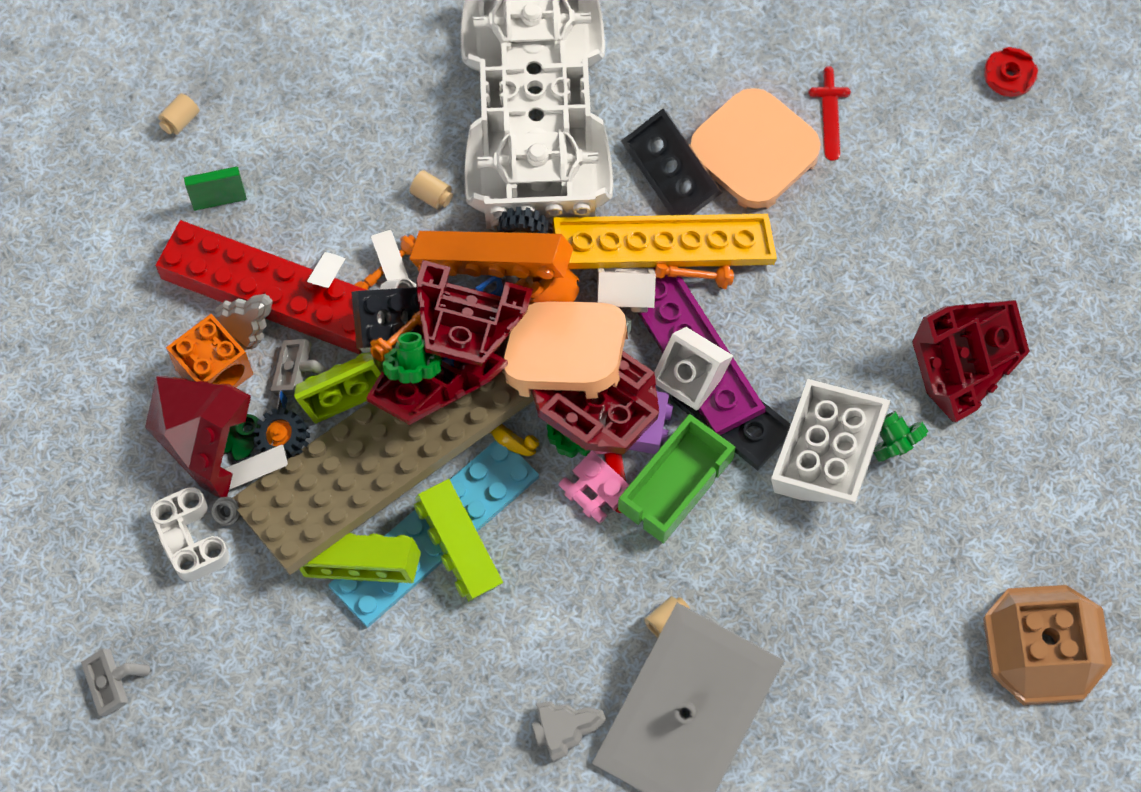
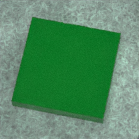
(215, 188)

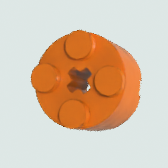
(552, 289)

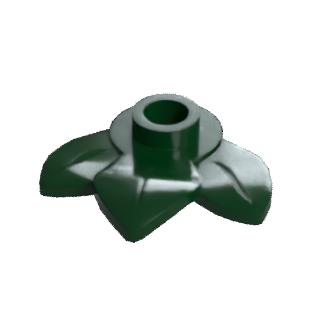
(241, 442)

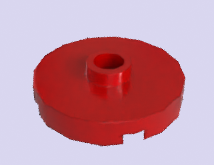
(1013, 61)

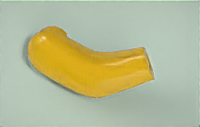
(515, 443)

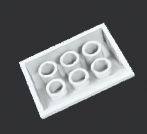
(829, 444)

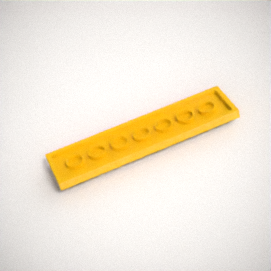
(667, 240)

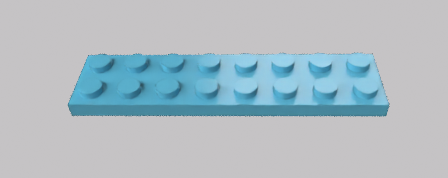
(484, 489)

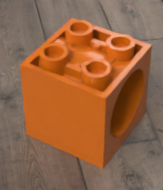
(210, 355)

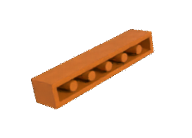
(494, 253)

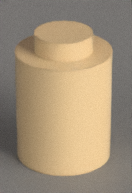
(178, 114)
(431, 190)
(659, 617)

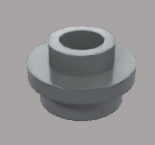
(218, 511)

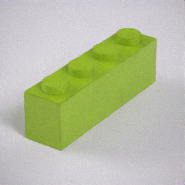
(458, 540)
(367, 559)

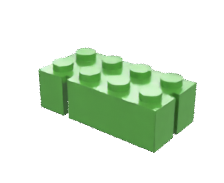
(676, 478)

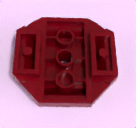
(617, 417)

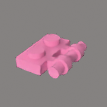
(601, 480)

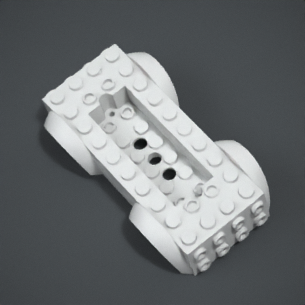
(545, 164)

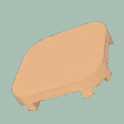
(756, 147)
(566, 348)

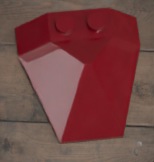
(465, 321)
(968, 352)
(416, 400)
(194, 425)

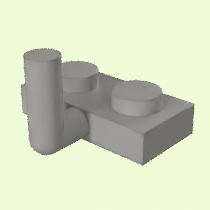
(292, 366)
(105, 680)

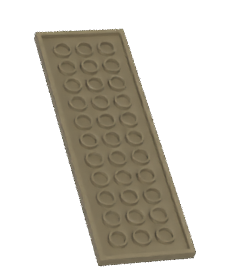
(365, 468)

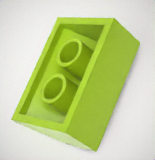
(339, 387)

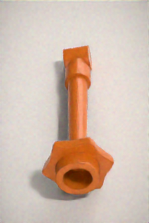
(407, 245)
(723, 276)
(381, 347)

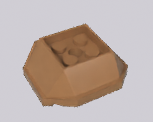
(1039, 670)

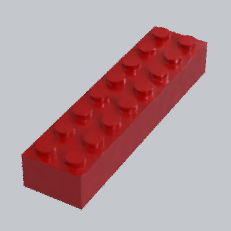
(234, 270)

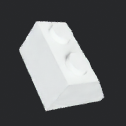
(627, 287)
(691, 367)

